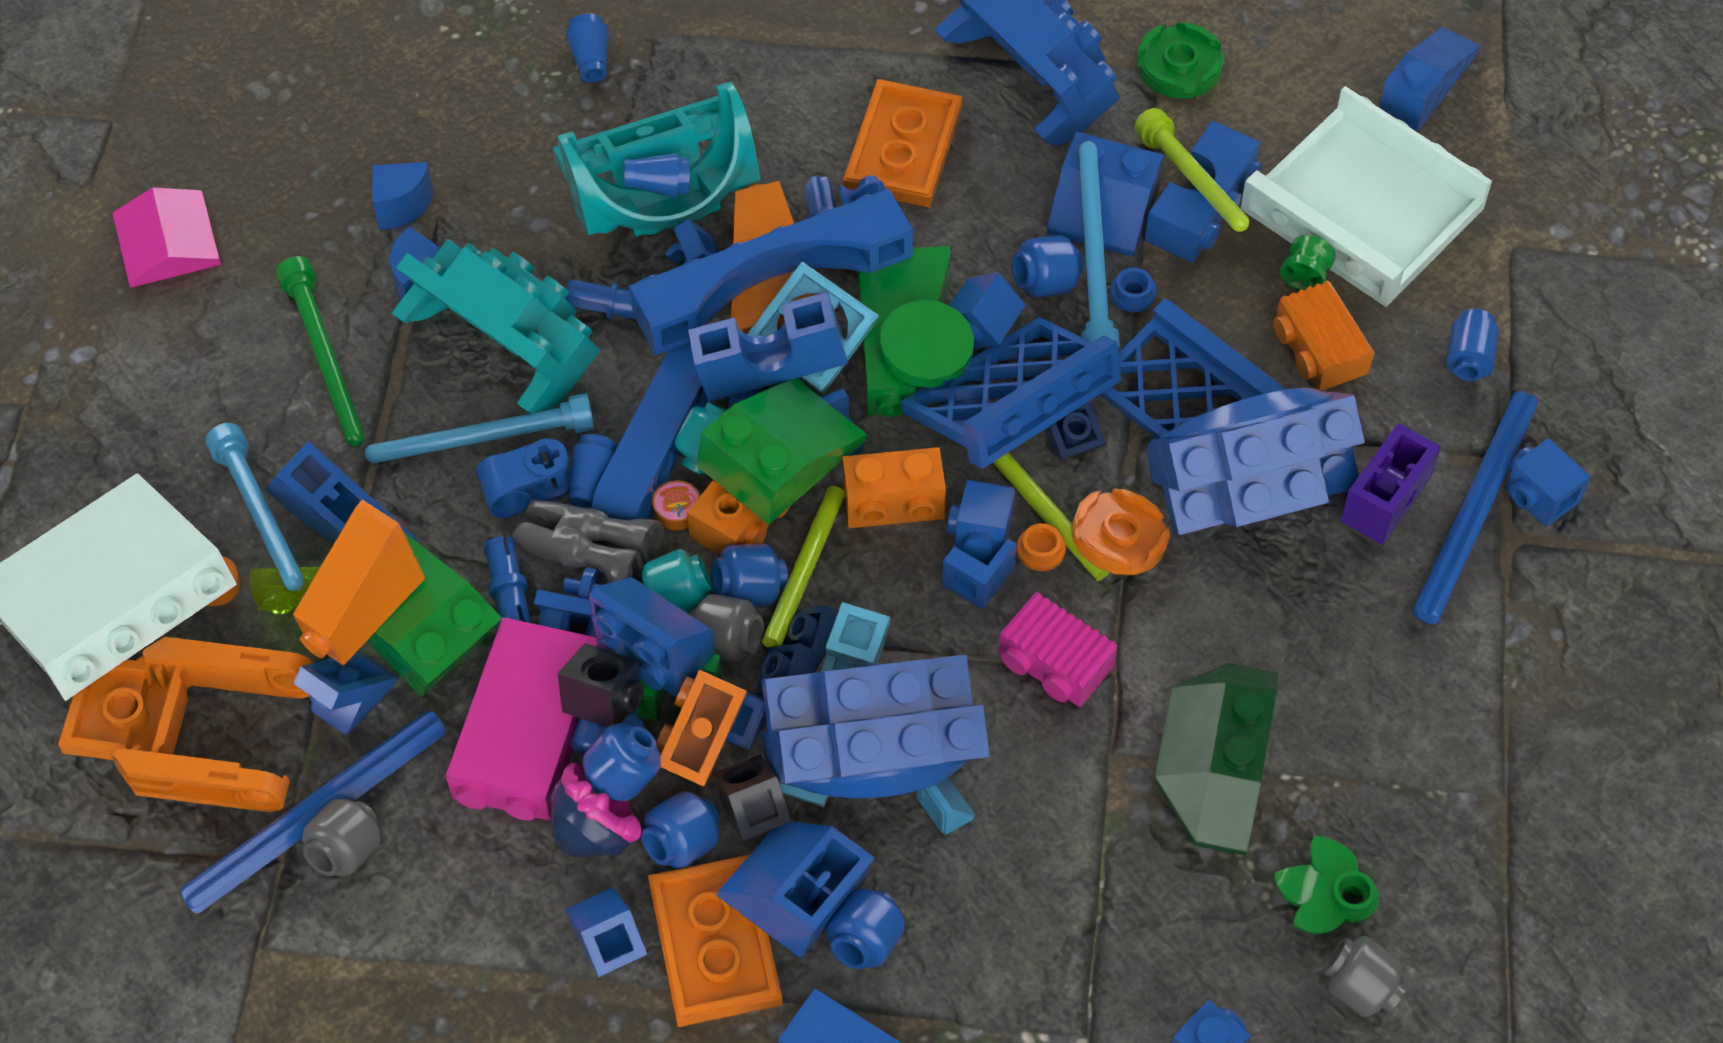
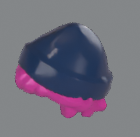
(589, 822)

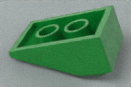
(776, 447)
(434, 625)

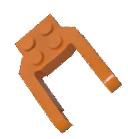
(140, 708)

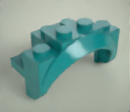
(722, 168)
(507, 306)

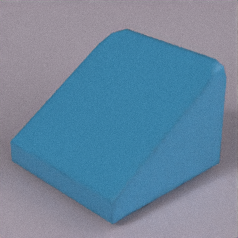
(945, 806)

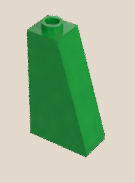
(882, 291)

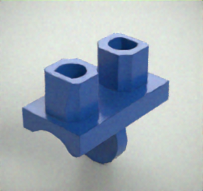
(560, 610)

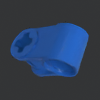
(520, 476)

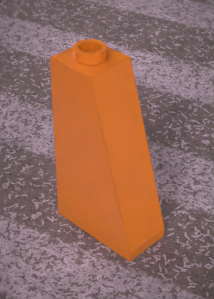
(757, 213)

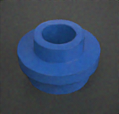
(1133, 281)

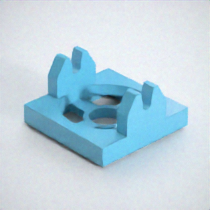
(805, 281)

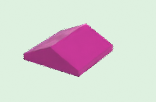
(165, 235)

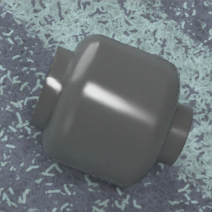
(734, 625)
(341, 837)
(1364, 976)

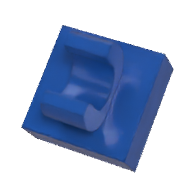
(692, 244)

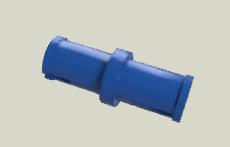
(506, 582)

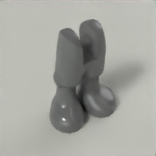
(567, 537)

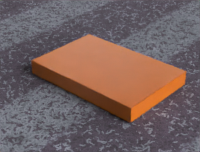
(904, 140)
(711, 952)

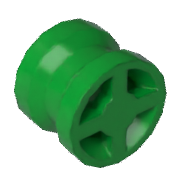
(1307, 262)

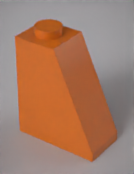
(357, 585)

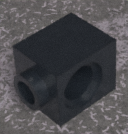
(600, 686)
(751, 797)

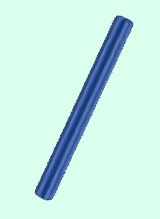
(1475, 508)
(289, 827)

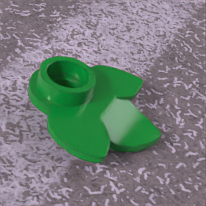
(1320, 888)

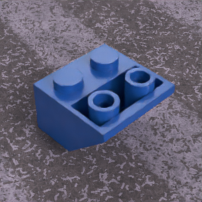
(651, 630)
(797, 882)

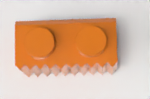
(1322, 336)

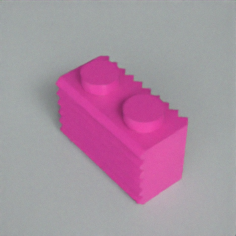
(1056, 650)

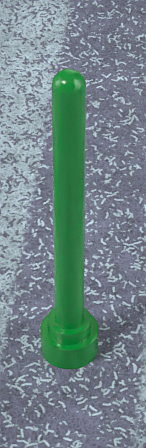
(298, 280)

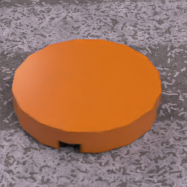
(1120, 532)

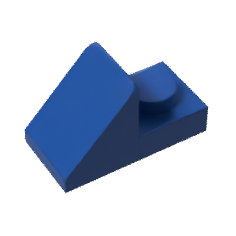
(345, 692)

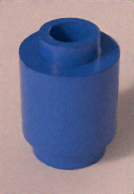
(1472, 345)

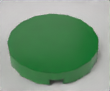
(1180, 60)
(926, 343)

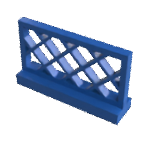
(1198, 350)
(1024, 406)

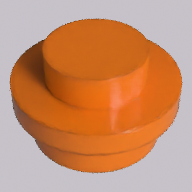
(1041, 547)

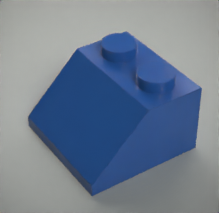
(1127, 193)

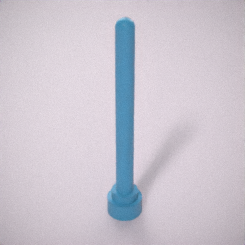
(1094, 247)
(572, 415)
(230, 447)

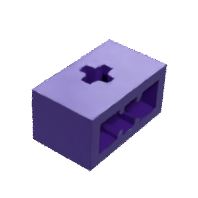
(1390, 483)

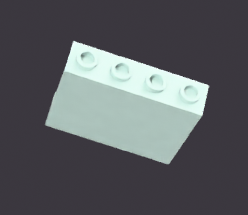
(1372, 194)
(107, 584)

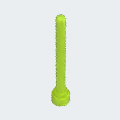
(1157, 131)

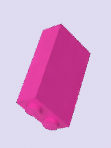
(515, 728)

